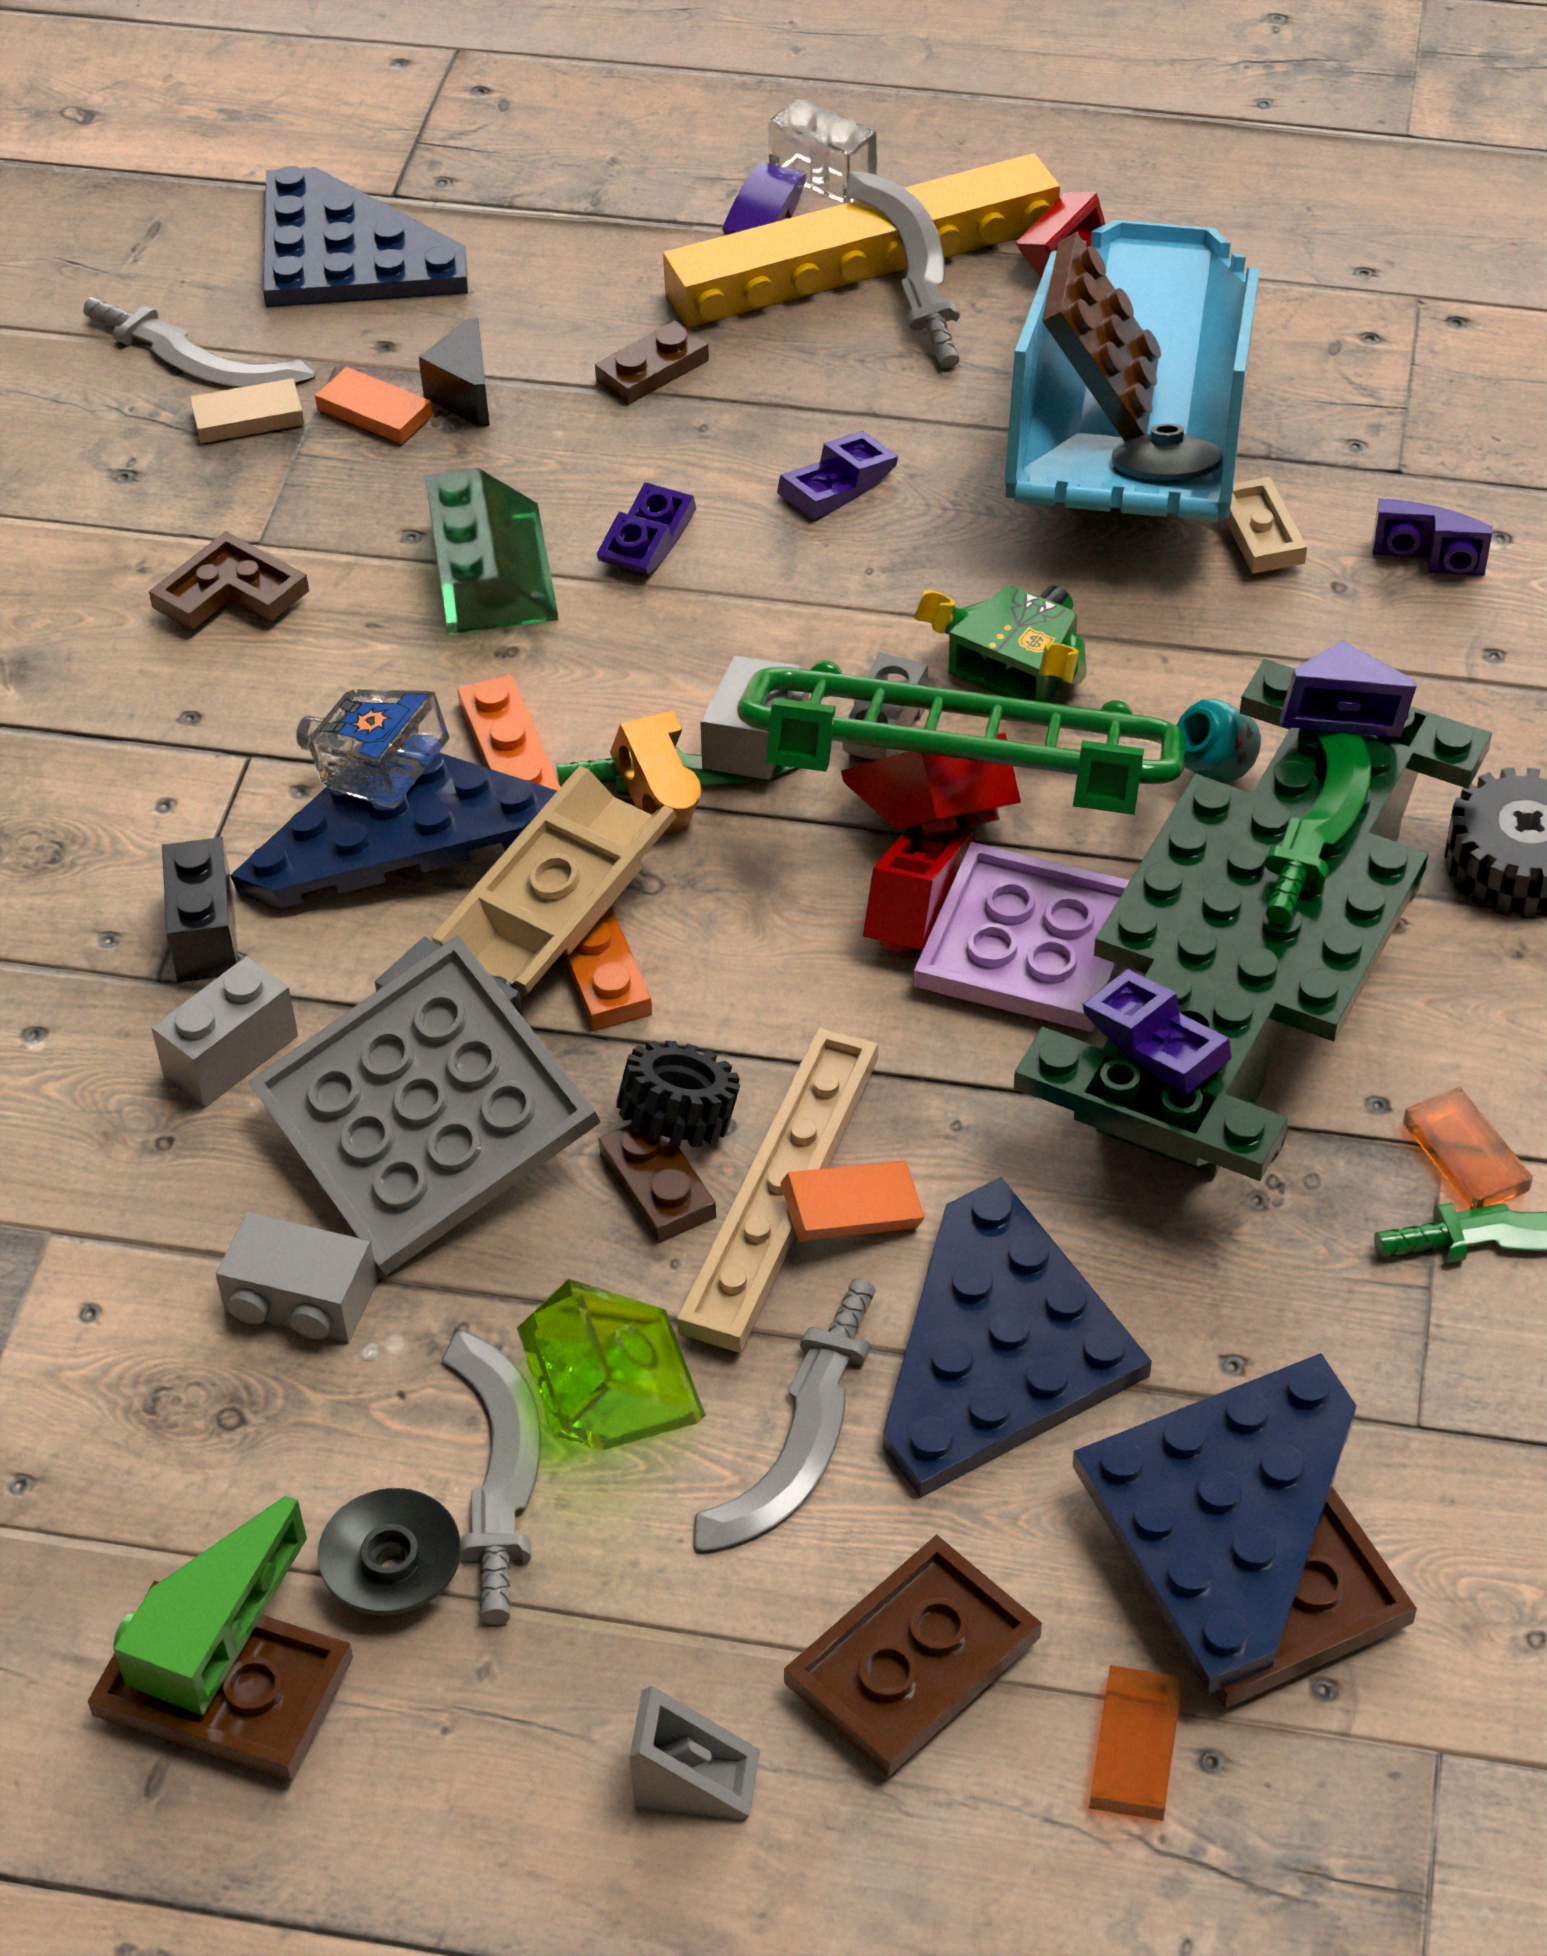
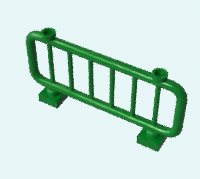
(1105, 772)

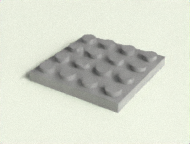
(423, 1103)

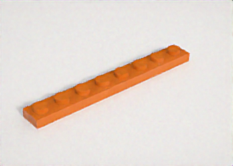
(509, 743)

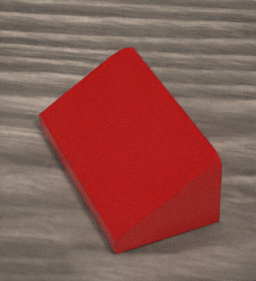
(1069, 214)

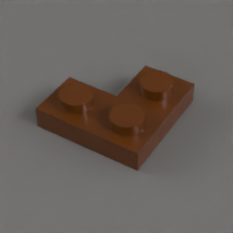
(227, 572)

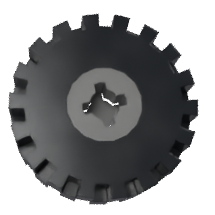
(1501, 842)

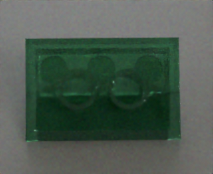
(488, 553)

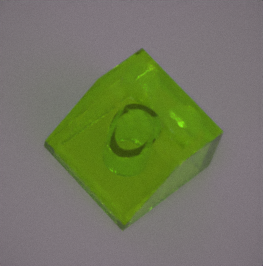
(607, 1367)

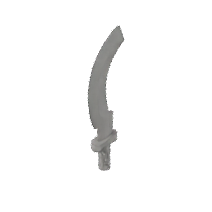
(923, 258)
(176, 349)
(811, 1435)
(510, 1468)

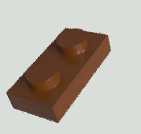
(651, 362)
(657, 1182)

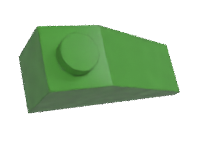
(206, 1610)

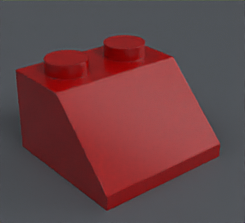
(934, 790)

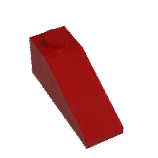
(912, 886)

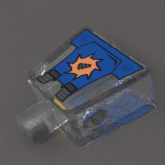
(375, 742)

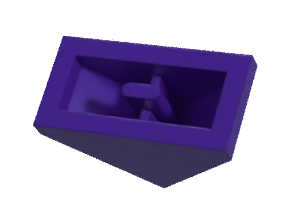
(1348, 694)

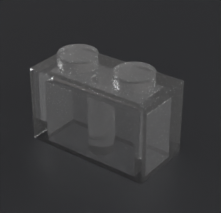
(822, 146)

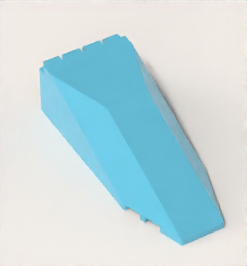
(1203, 321)

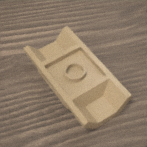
(554, 880)

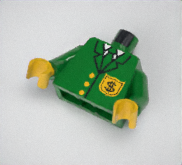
(1012, 641)

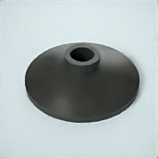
(1167, 455)
(383, 1528)

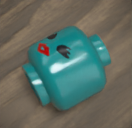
(1219, 740)

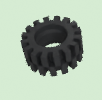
(677, 1093)

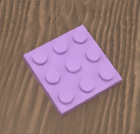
(1021, 936)

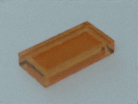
(1467, 1149)
(1136, 1743)

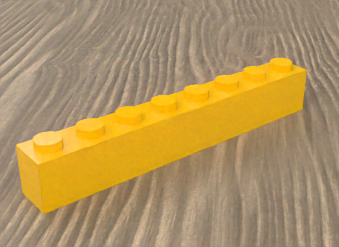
(851, 242)

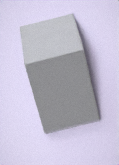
(689, 1762)

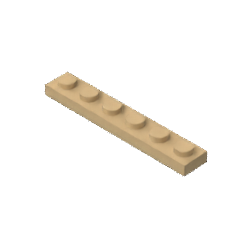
(759, 1225)

